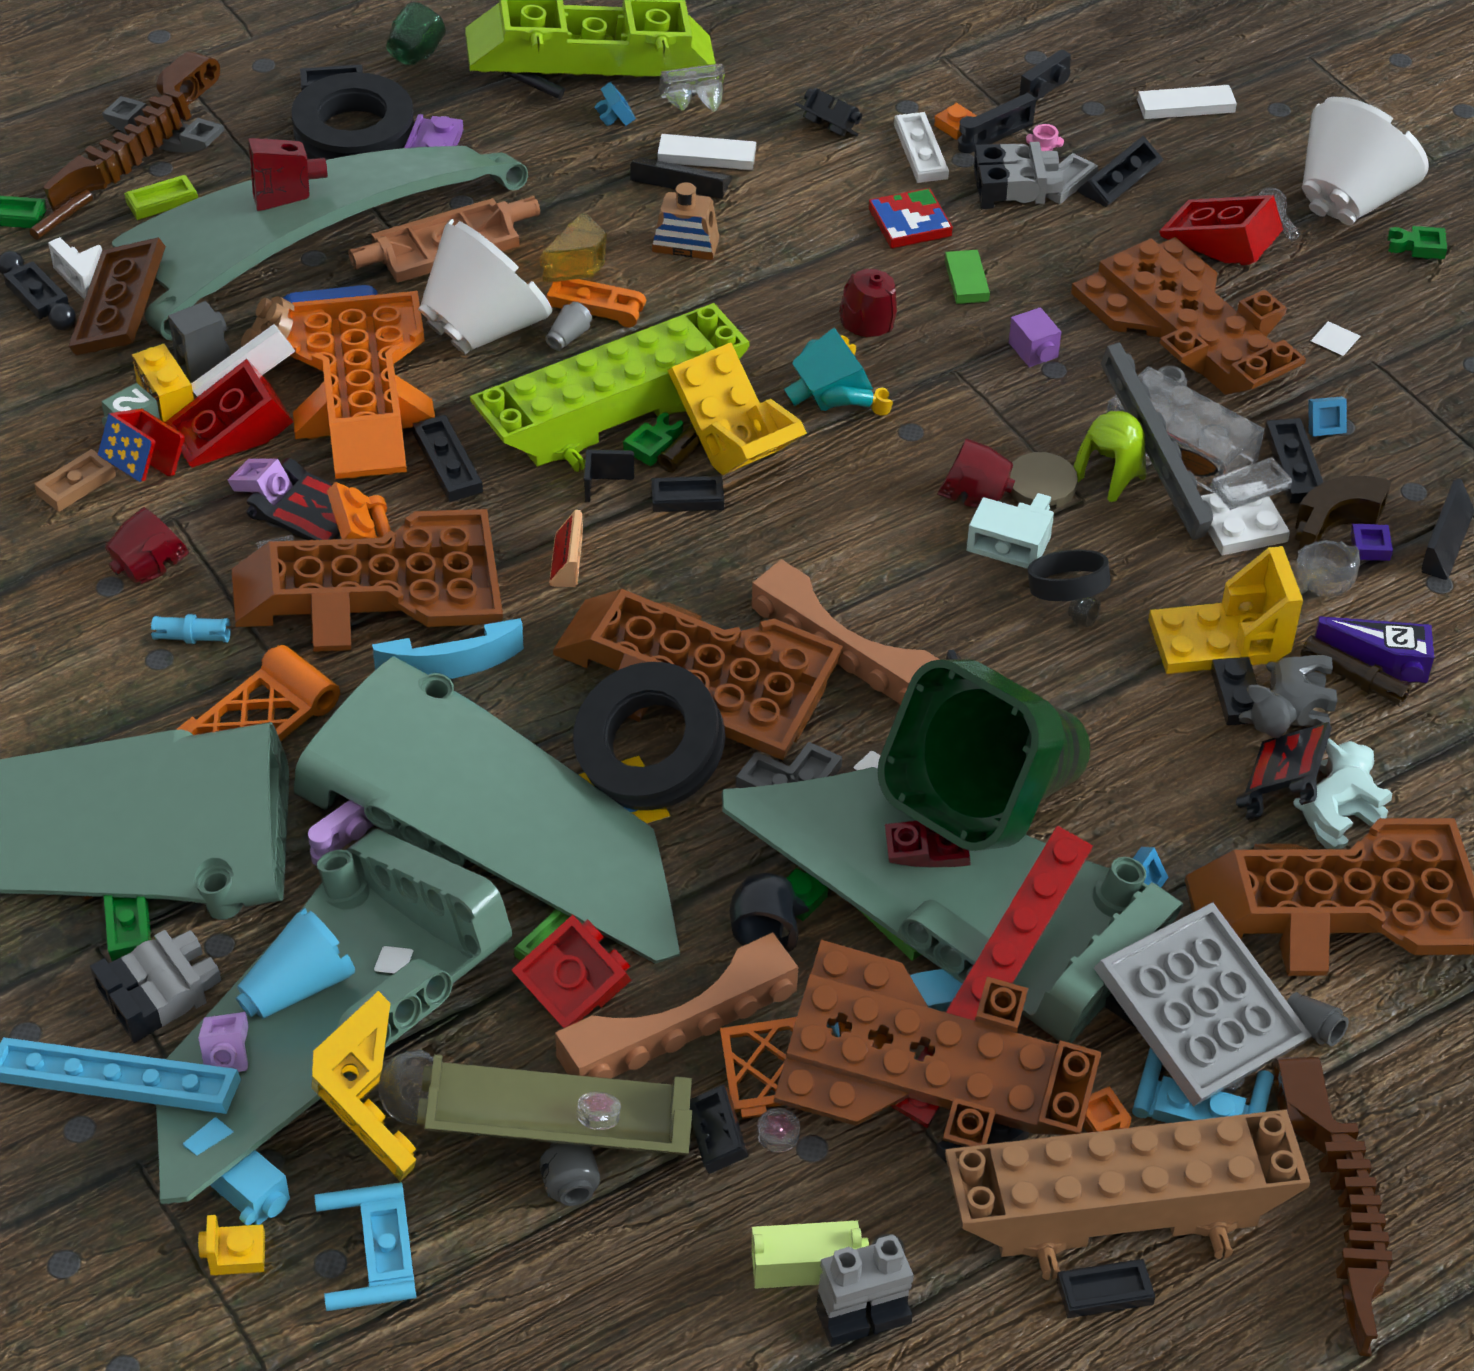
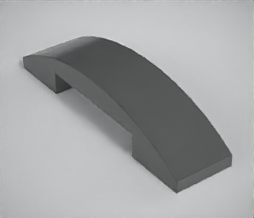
(187, 139)

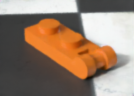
(599, 299)

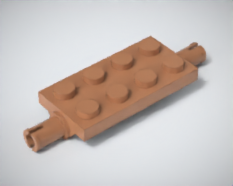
(412, 247)

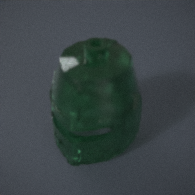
(415, 33)

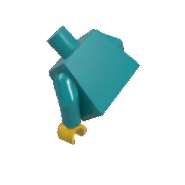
(834, 377)

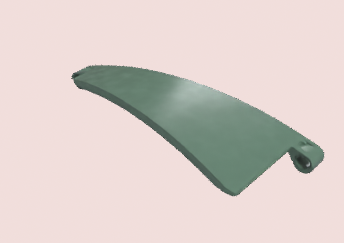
(226, 235)

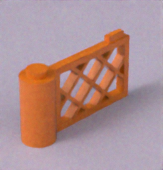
(288, 678)
(757, 1106)

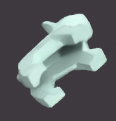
(1344, 793)

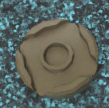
(1045, 475)

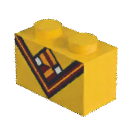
(163, 380)

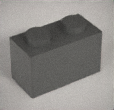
(198, 339)

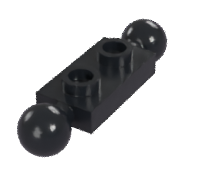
(36, 290)

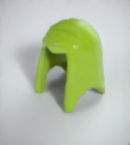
(1117, 437)

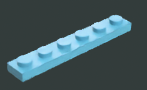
(117, 1075)

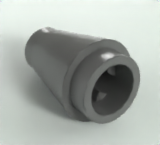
(1322, 1020)

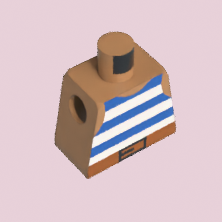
(686, 225)

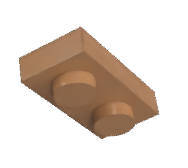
(75, 480)

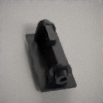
(818, 108)

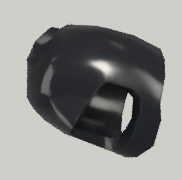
(765, 906)

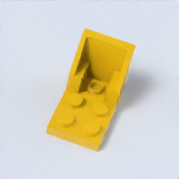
(727, 412)
(1252, 621)
(360, 1049)

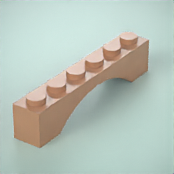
(789, 597)
(610, 1046)

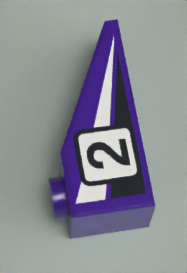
(1398, 647)

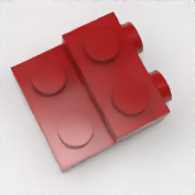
(573, 972)

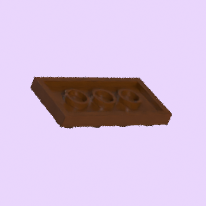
(117, 296)

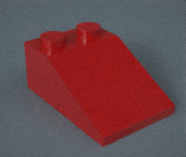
(1227, 227)
(230, 416)

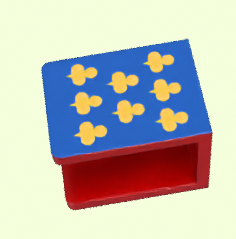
(139, 439)

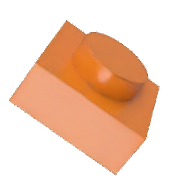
(950, 118)

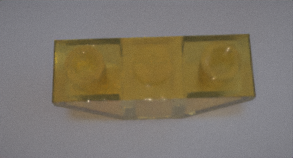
(576, 252)

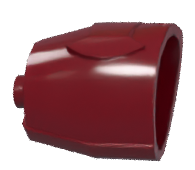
(869, 303)
(979, 473)
(143, 546)

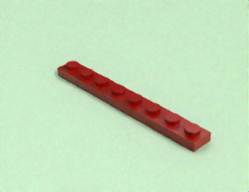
(1014, 936)

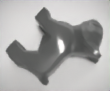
(1292, 695)

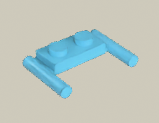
(1168, 1103)
(385, 1245)

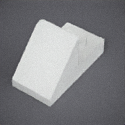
(73, 266)

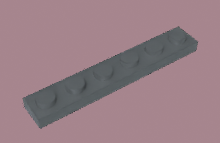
(1162, 451)

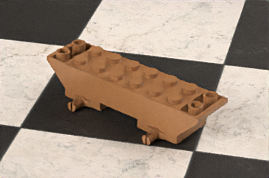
(1175, 1176)

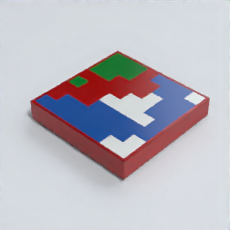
(910, 218)

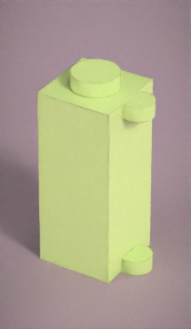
(794, 1252)

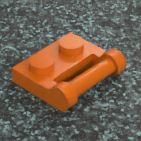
(355, 510)

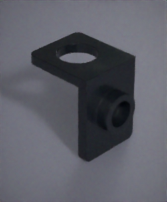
(607, 465)

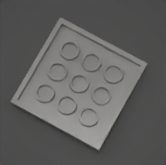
(1202, 1003)

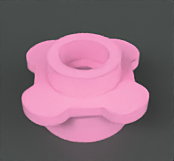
(1047, 136)

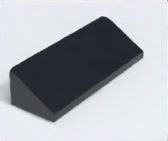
(1121, 173)
(671, 175)
(1448, 532)

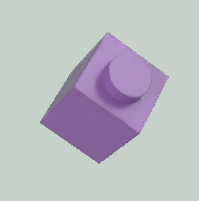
(1034, 337)

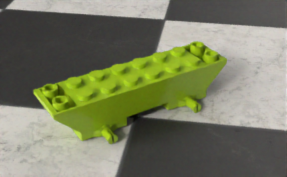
(581, 40)
(568, 403)

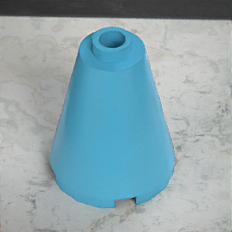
(294, 967)

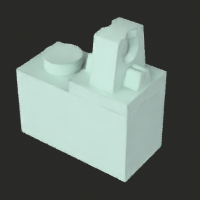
(1011, 532)

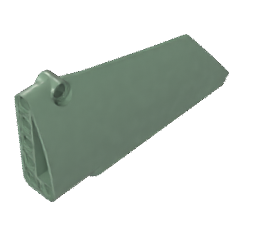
(487, 795)
(150, 819)
(369, 899)
(949, 913)

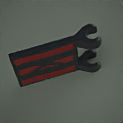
(303, 508)
(1285, 763)

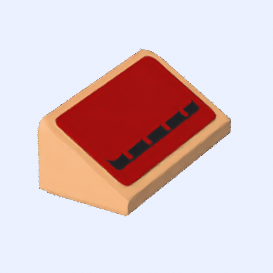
(567, 552)

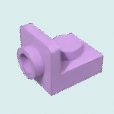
(263, 477)
(223, 1041)

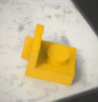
(232, 1248)

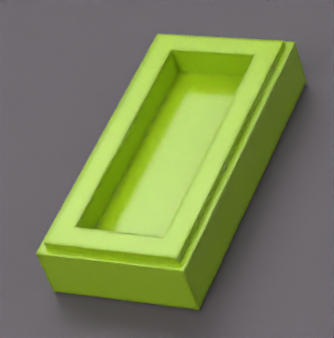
(160, 197)

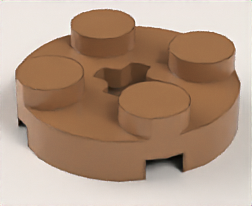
(269, 313)

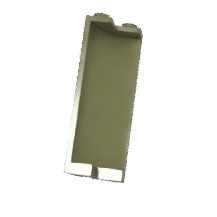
(545, 1107)

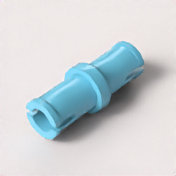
(190, 629)

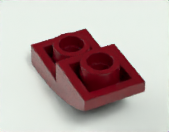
(919, 846)

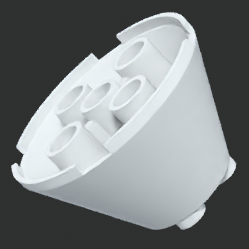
(1357, 160)
(477, 292)

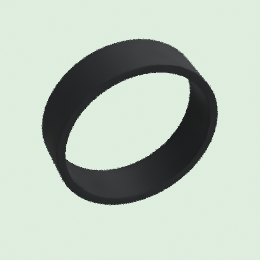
(1071, 588)

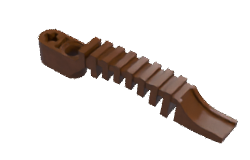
(179, 87)
(1366, 1261)

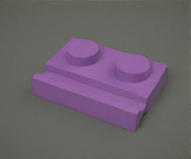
(435, 132)

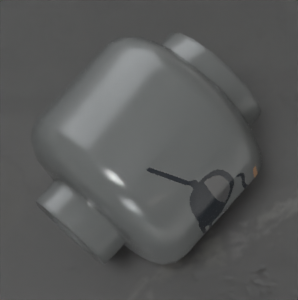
(569, 1173)

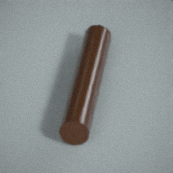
(61, 214)

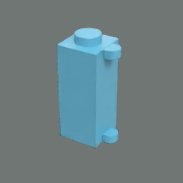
(251, 1185)

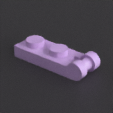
(337, 830)

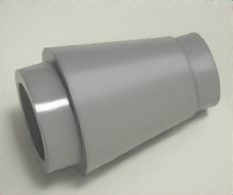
(570, 324)

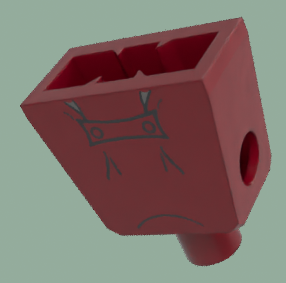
(281, 172)

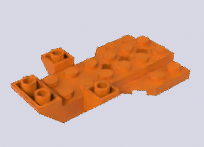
(360, 396)

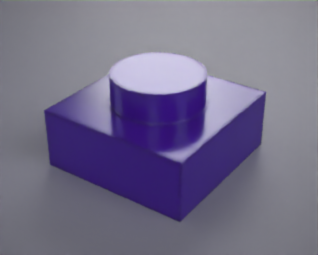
(1372, 541)

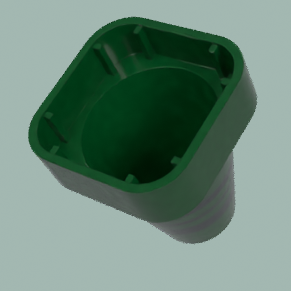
(977, 754)

